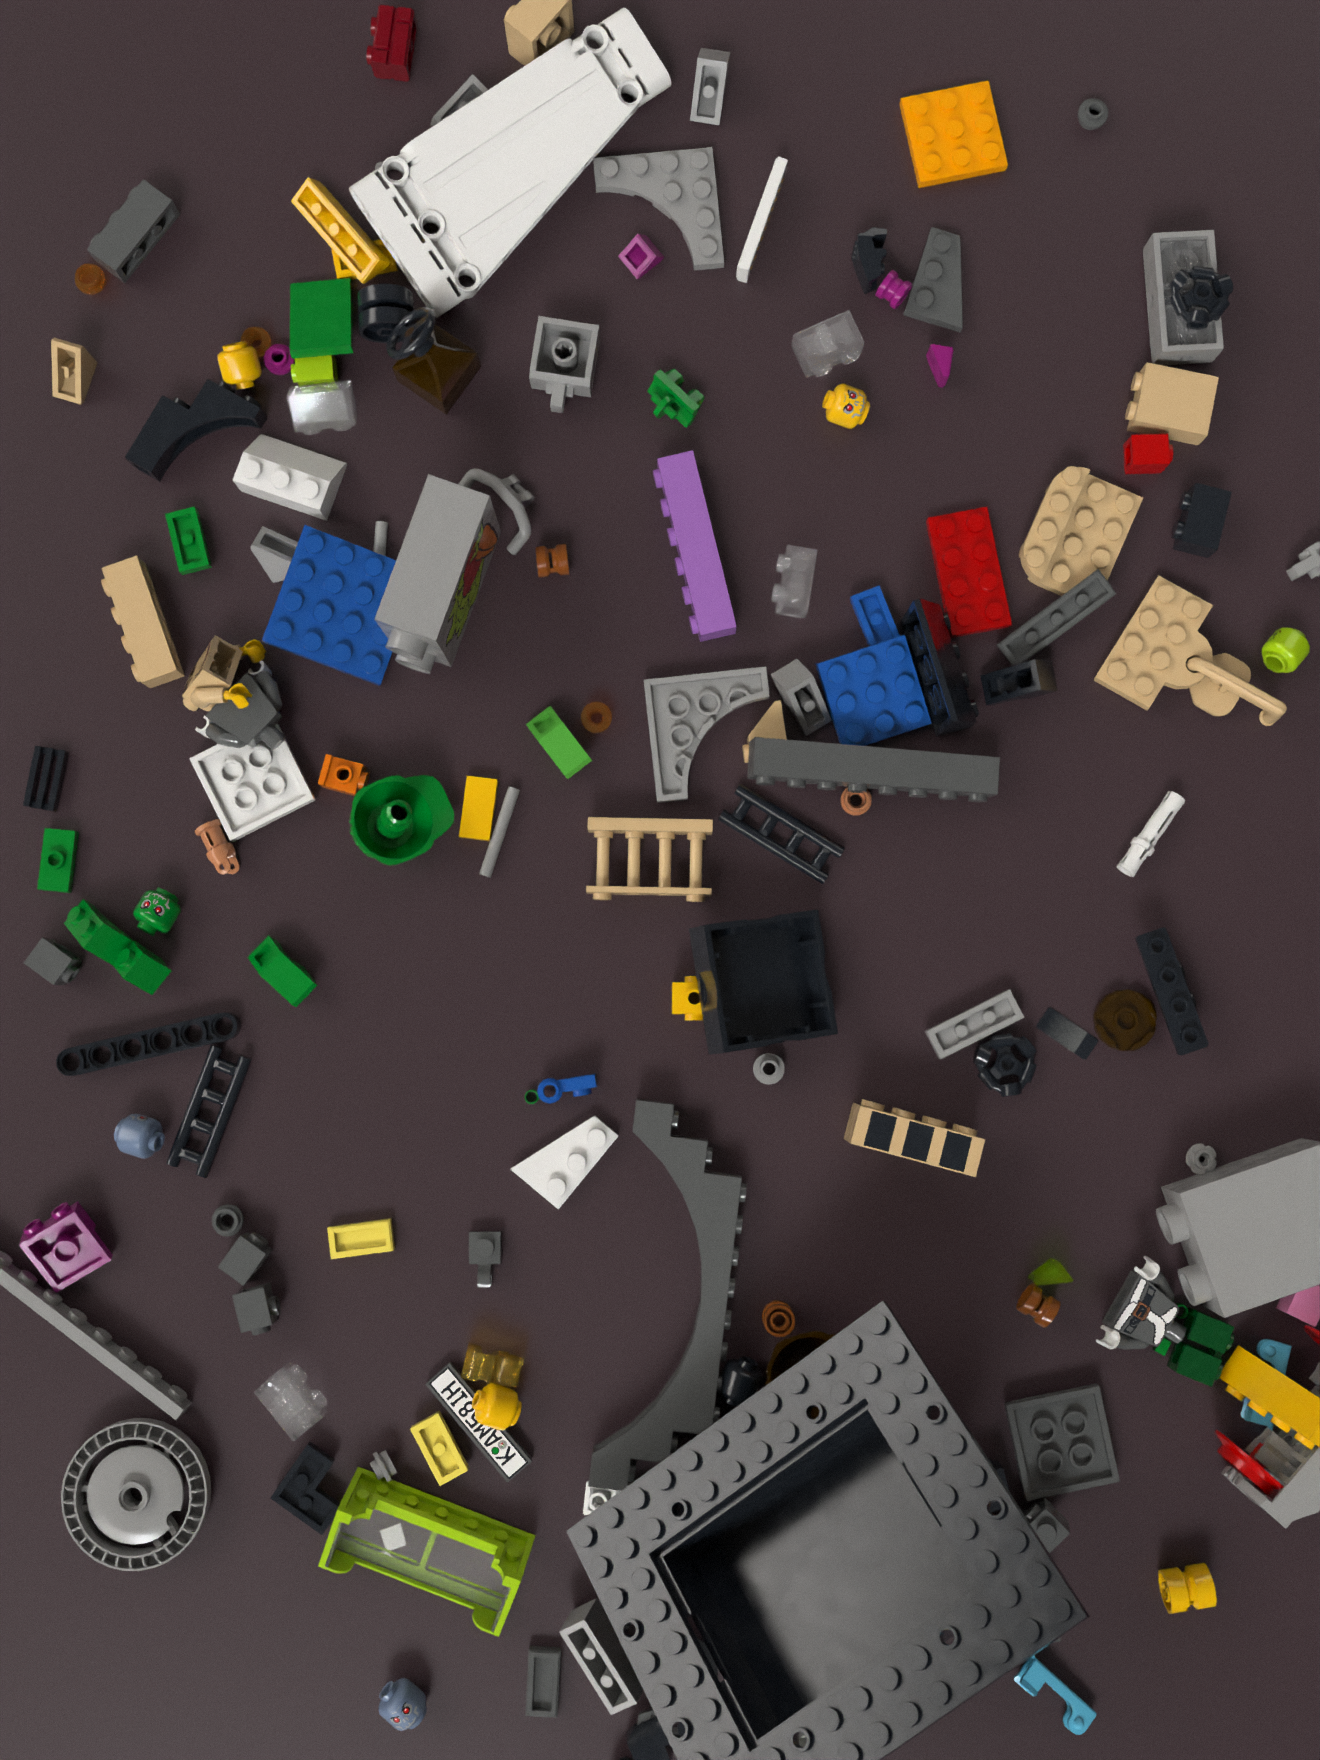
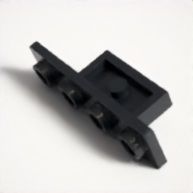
(1172, 991)

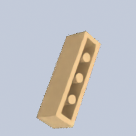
(142, 622)

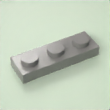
(974, 1024)

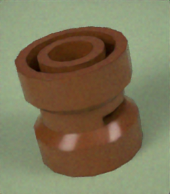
(559, 560)
(1038, 1305)
(776, 1313)

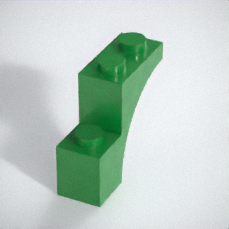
(115, 947)

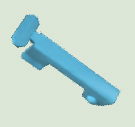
(1278, 1355)
(1078, 1713)

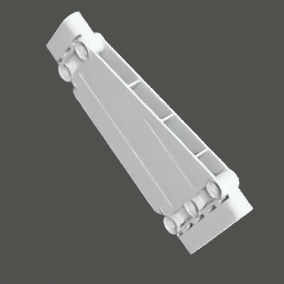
(506, 159)

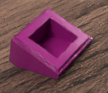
(640, 255)
(940, 362)

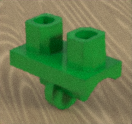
(672, 399)

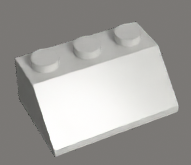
(290, 476)

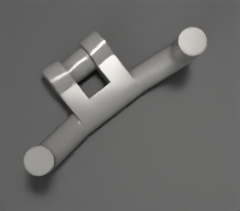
(513, 495)

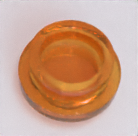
(90, 279)

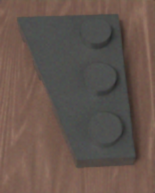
(937, 284)

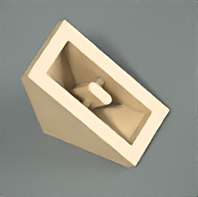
(71, 370)

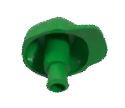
(399, 817)

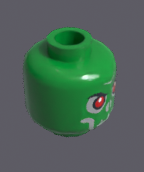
(157, 911)

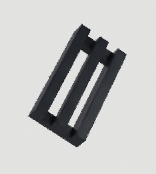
(34, 774)

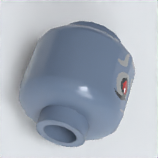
(139, 1136)
(402, 1704)

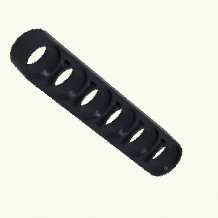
(149, 1047)

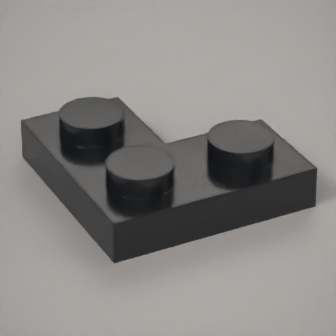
(300, 1493)

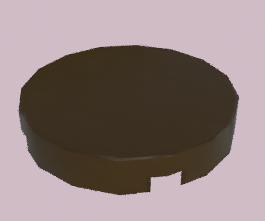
(1125, 1020)

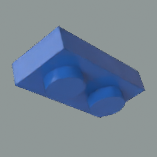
(874, 616)

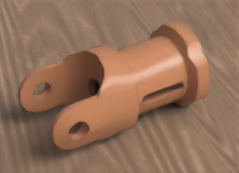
(218, 848)

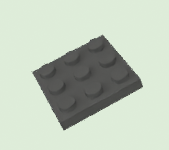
(1061, 1442)

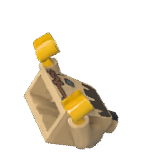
(215, 672)

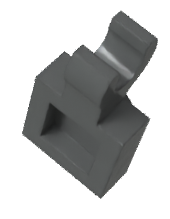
(485, 1250)

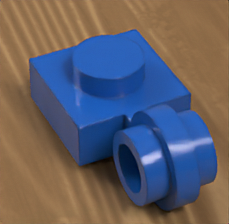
(578, 1085)

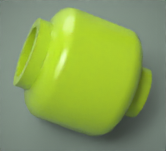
(1285, 650)

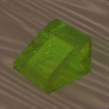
(1050, 1273)

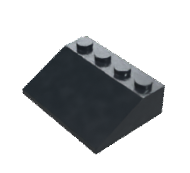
(938, 668)

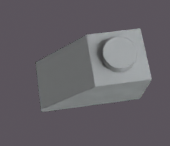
(709, 86)
(801, 696)

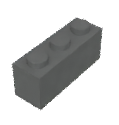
(133, 231)

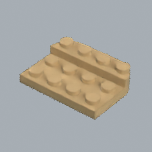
(1077, 530)

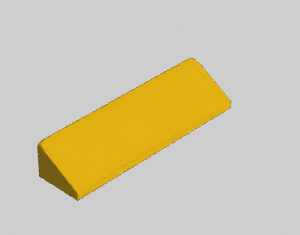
(340, 230)

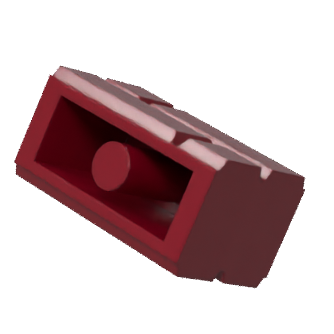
(393, 43)

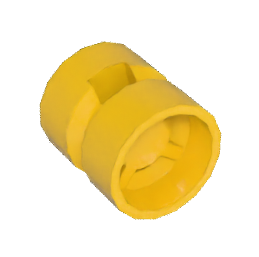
(1187, 1588)

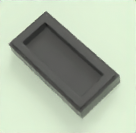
(543, 1681)

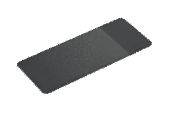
(1067, 1033)

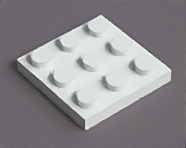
(251, 785)

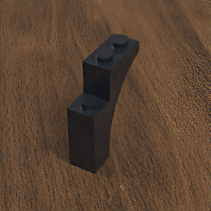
(177, 425)

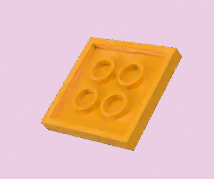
(953, 134)

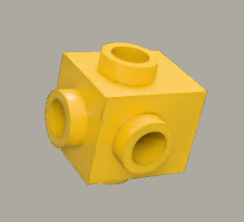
(680, 1000)

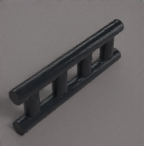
(800, 832)
(190, 1119)

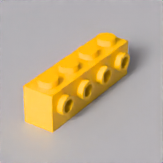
(1274, 1394)

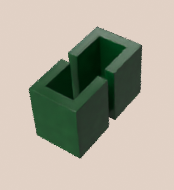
(1197, 1363)

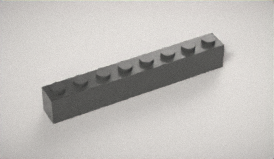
(872, 768)

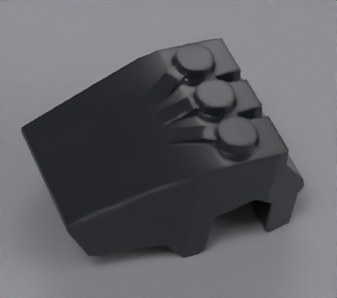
(867, 257)

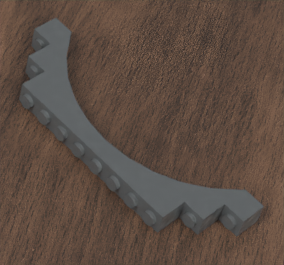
(691, 1392)

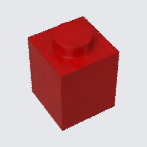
(1147, 453)

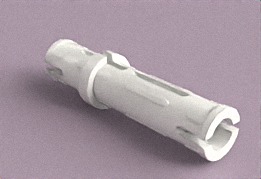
(1144, 843)

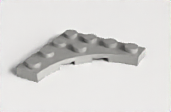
(677, 185)
(684, 711)

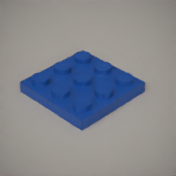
(873, 693)

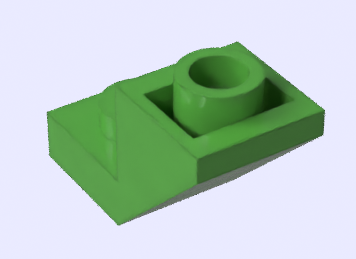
(558, 742)

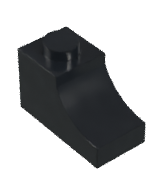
(1019, 682)

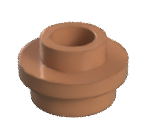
(855, 810)

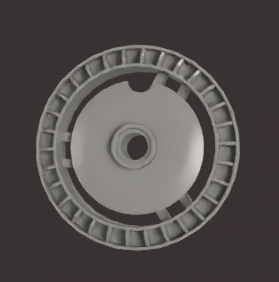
(116, 1509)

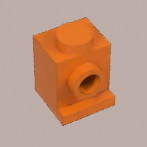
(331, 771)

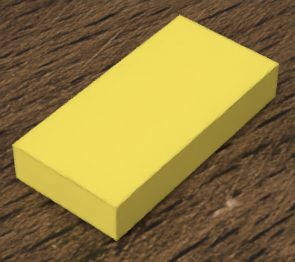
(361, 1238)

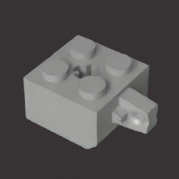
(559, 375)

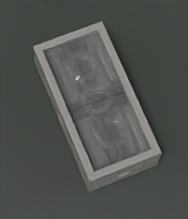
(1169, 336)

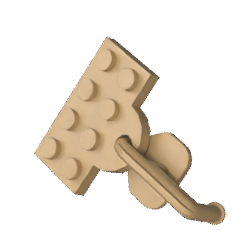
(1156, 652)

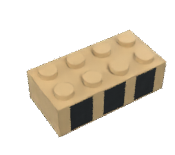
(913, 1139)

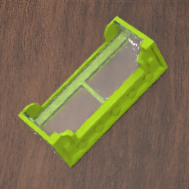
(429, 1546)

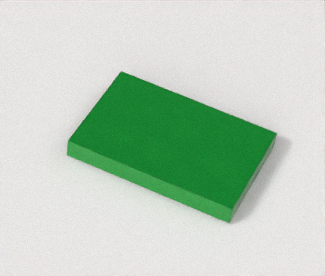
(321, 318)

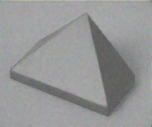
(273, 553)

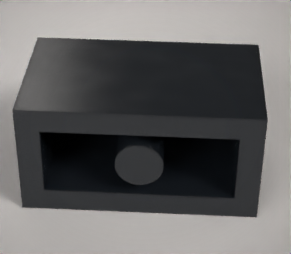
(1201, 520)

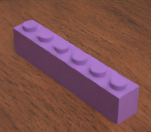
(696, 546)

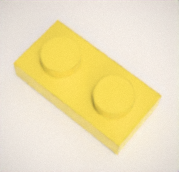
(439, 1448)

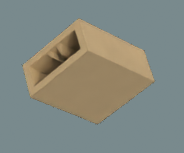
(1171, 403)

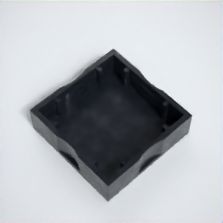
(762, 981)

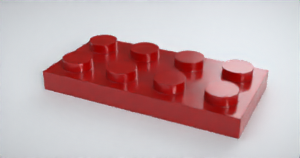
(968, 572)

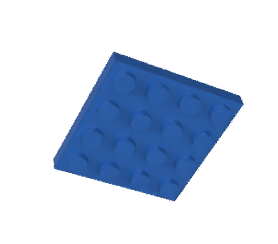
(332, 605)

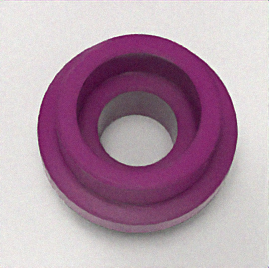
(282, 367)

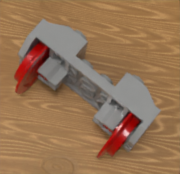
(1277, 1467)

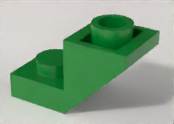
(282, 972)

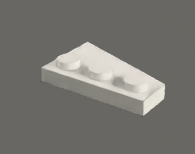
(566, 1161)

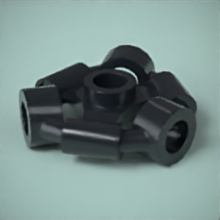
(1201, 296)
(1005, 1063)

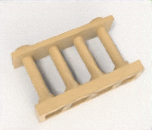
(634, 831)

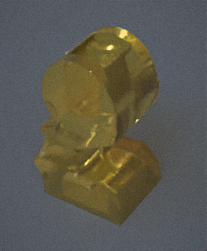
(495, 1367)

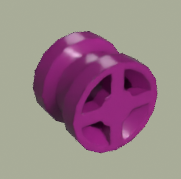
(893, 289)

